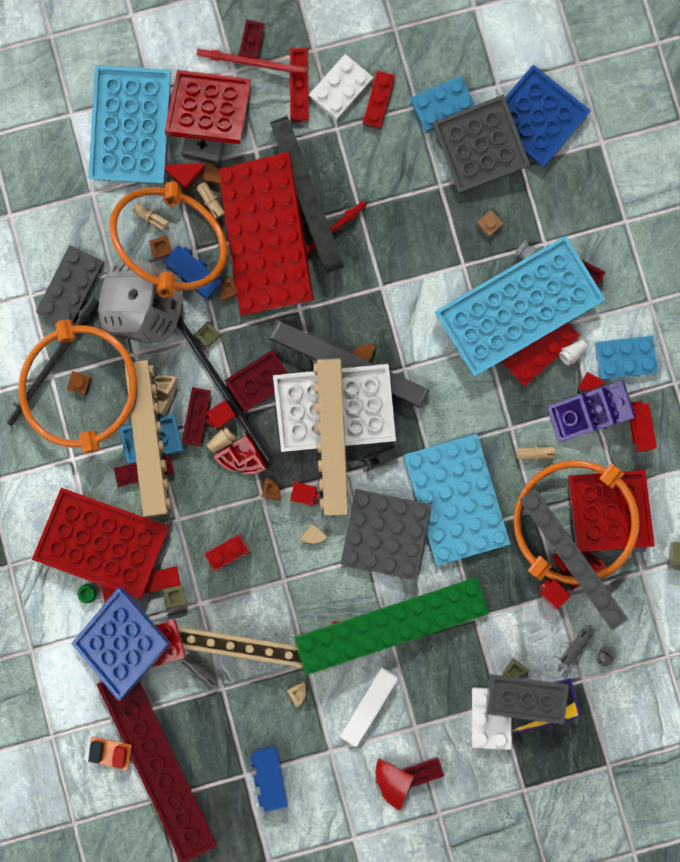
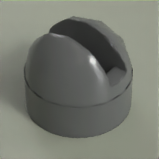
(604, 658)

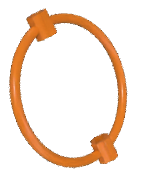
(166, 281)
(89, 440)
(610, 476)

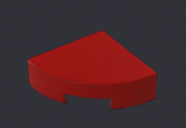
(590, 382)

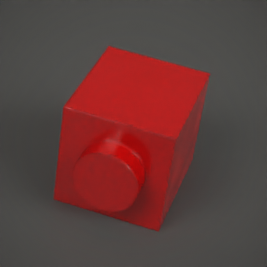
(220, 415)
(304, 494)
(554, 593)

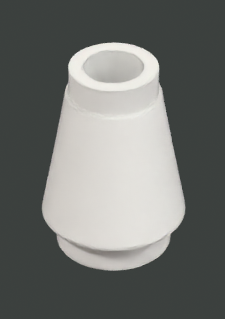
(572, 352)

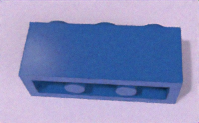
(190, 270)
(269, 778)

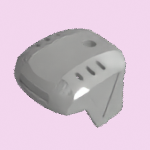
(137, 315)

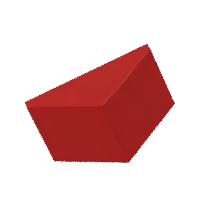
(185, 174)

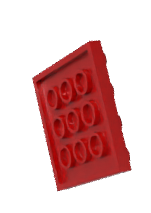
(208, 107)
(534, 358)
(603, 515)

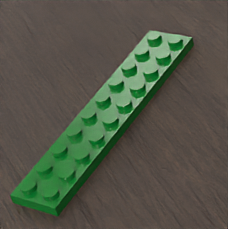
(390, 626)

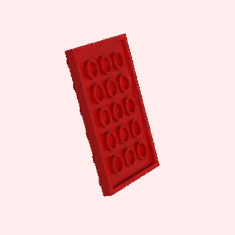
(100, 543)

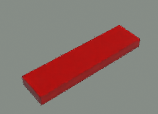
(299, 87)
(159, 580)

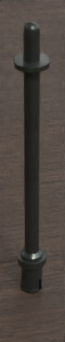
(83, 316)

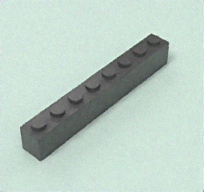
(574, 559)

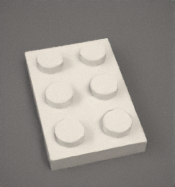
(341, 87)
(489, 730)

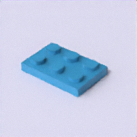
(441, 102)
(626, 357)

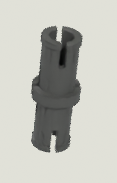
(576, 647)
(199, 671)

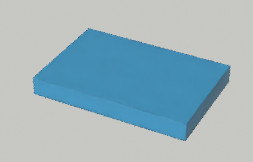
(169, 435)

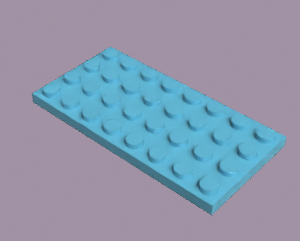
(519, 306)

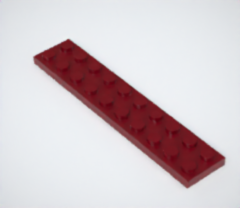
(160, 772)

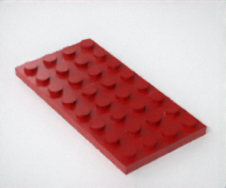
(265, 234)

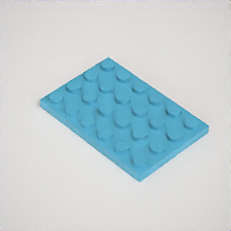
(129, 124)
(463, 500)

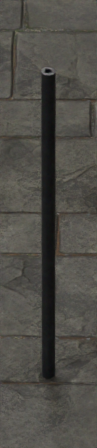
(223, 389)

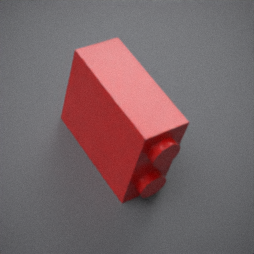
(227, 552)

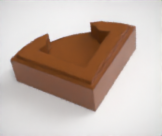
(211, 174)
(228, 290)
(364, 351)
(271, 490)

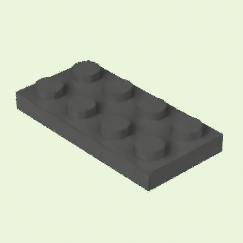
(70, 285)
(526, 699)

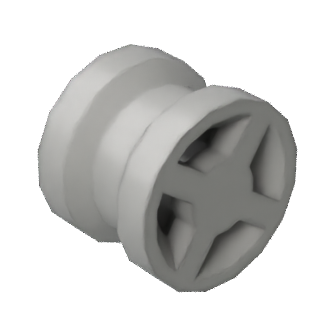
(525, 250)

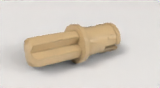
(210, 200)
(150, 216)
(535, 453)

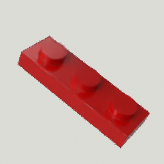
(378, 99)

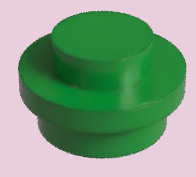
(87, 593)

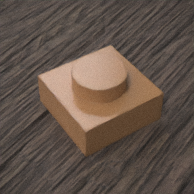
(489, 223)

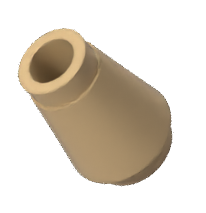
(221, 440)

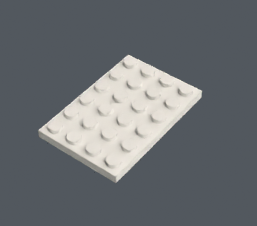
(365, 400)

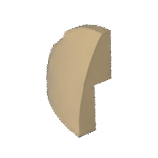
(166, 388)

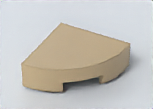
(313, 535)
(298, 693)

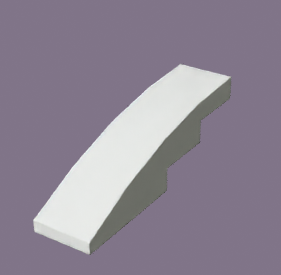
(368, 707)

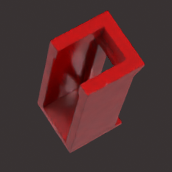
(642, 428)

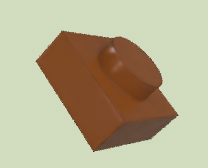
(160, 247)
(78, 383)

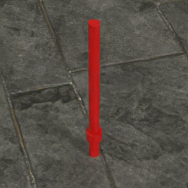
(216, 55)
(349, 215)

